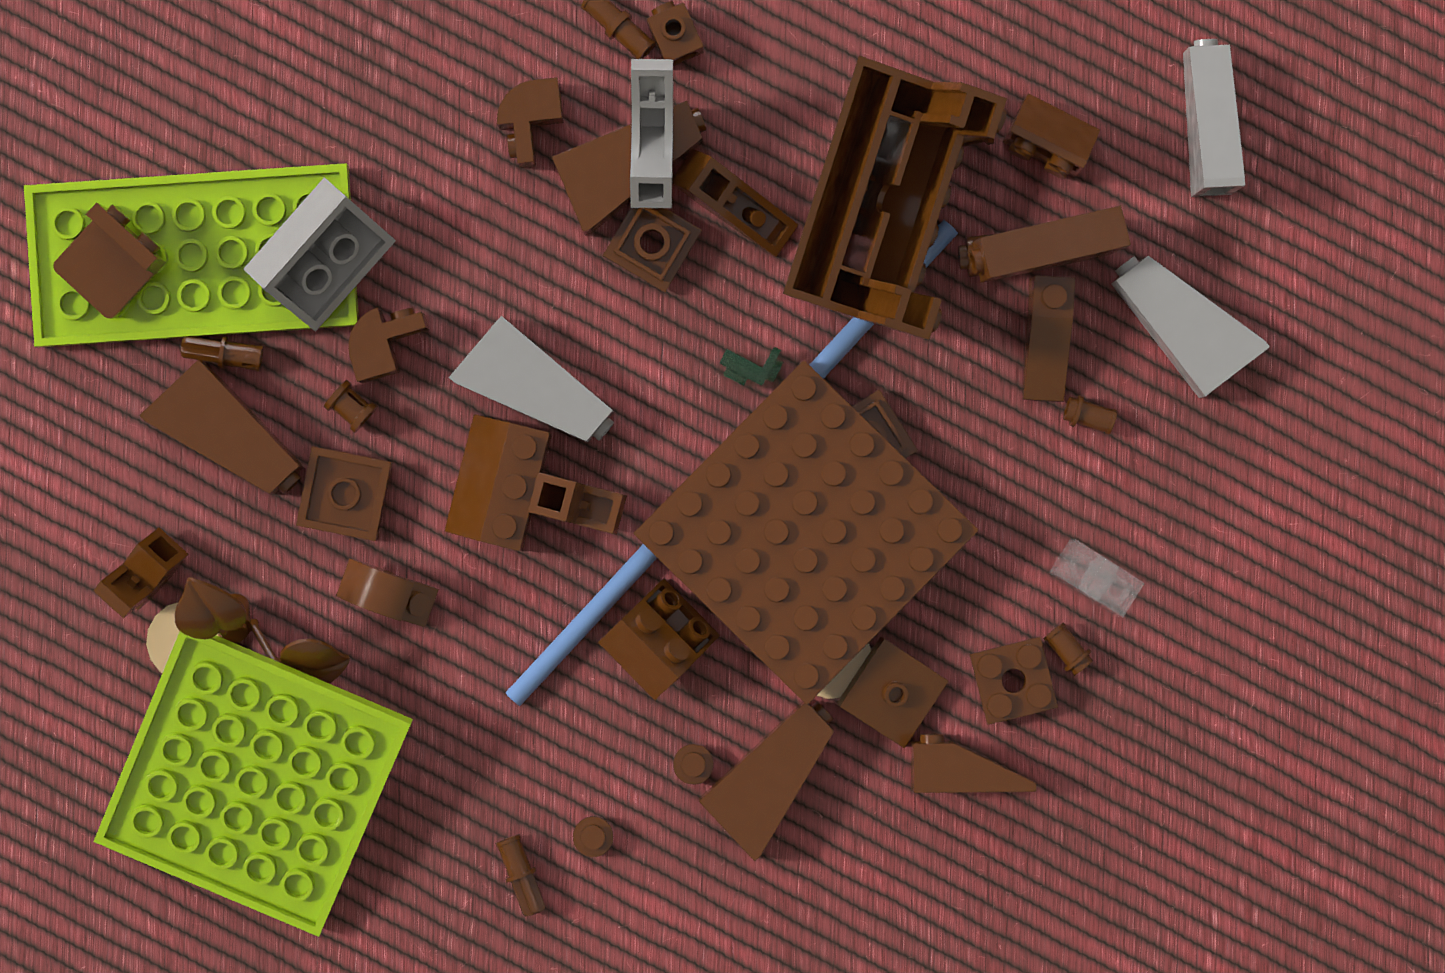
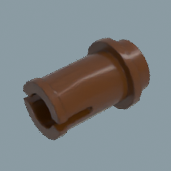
(1089, 415)
(1068, 649)

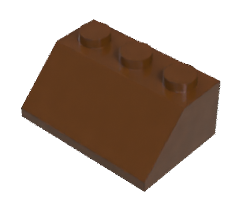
(497, 482)

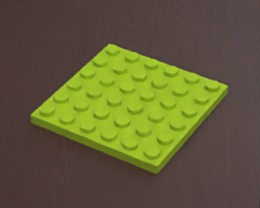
(252, 780)

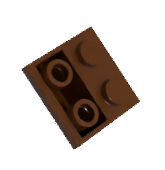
(1050, 137)
(659, 639)

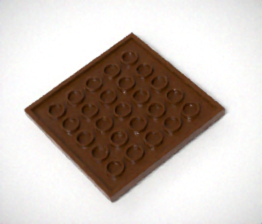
(805, 532)

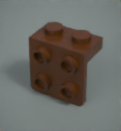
(109, 261)

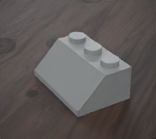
(319, 254)

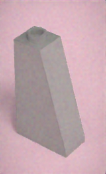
(1212, 120)
(1188, 327)
(525, 378)

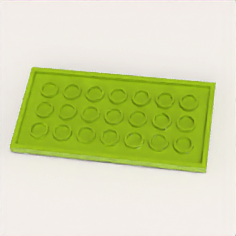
(206, 236)

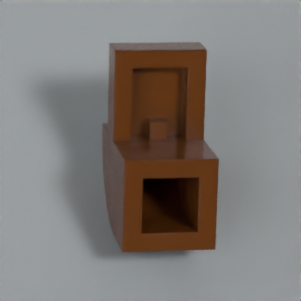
(527, 106)
(371, 342)
(577, 503)
(142, 573)
(386, 593)

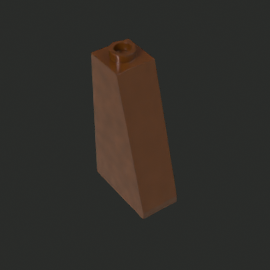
(599, 170)
(1049, 244)
(220, 426)
(766, 780)

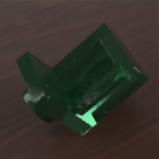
(740, 369)

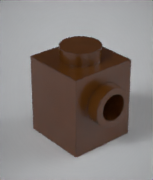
(674, 33)

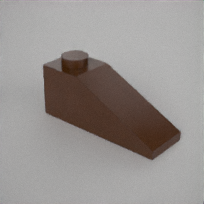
(734, 202)
(1048, 337)
(951, 768)

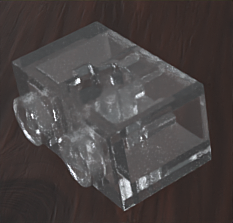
(1096, 578)

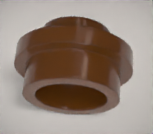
(693, 764)
(593, 836)

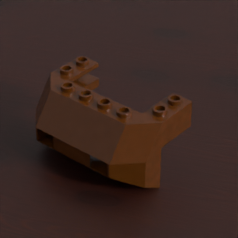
(883, 200)

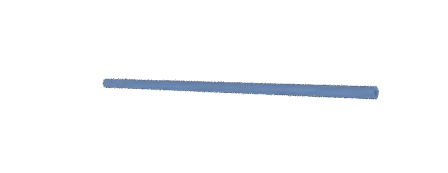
(643, 557)

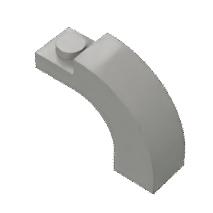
(651, 133)

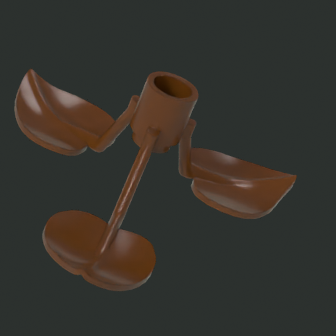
(212, 611)

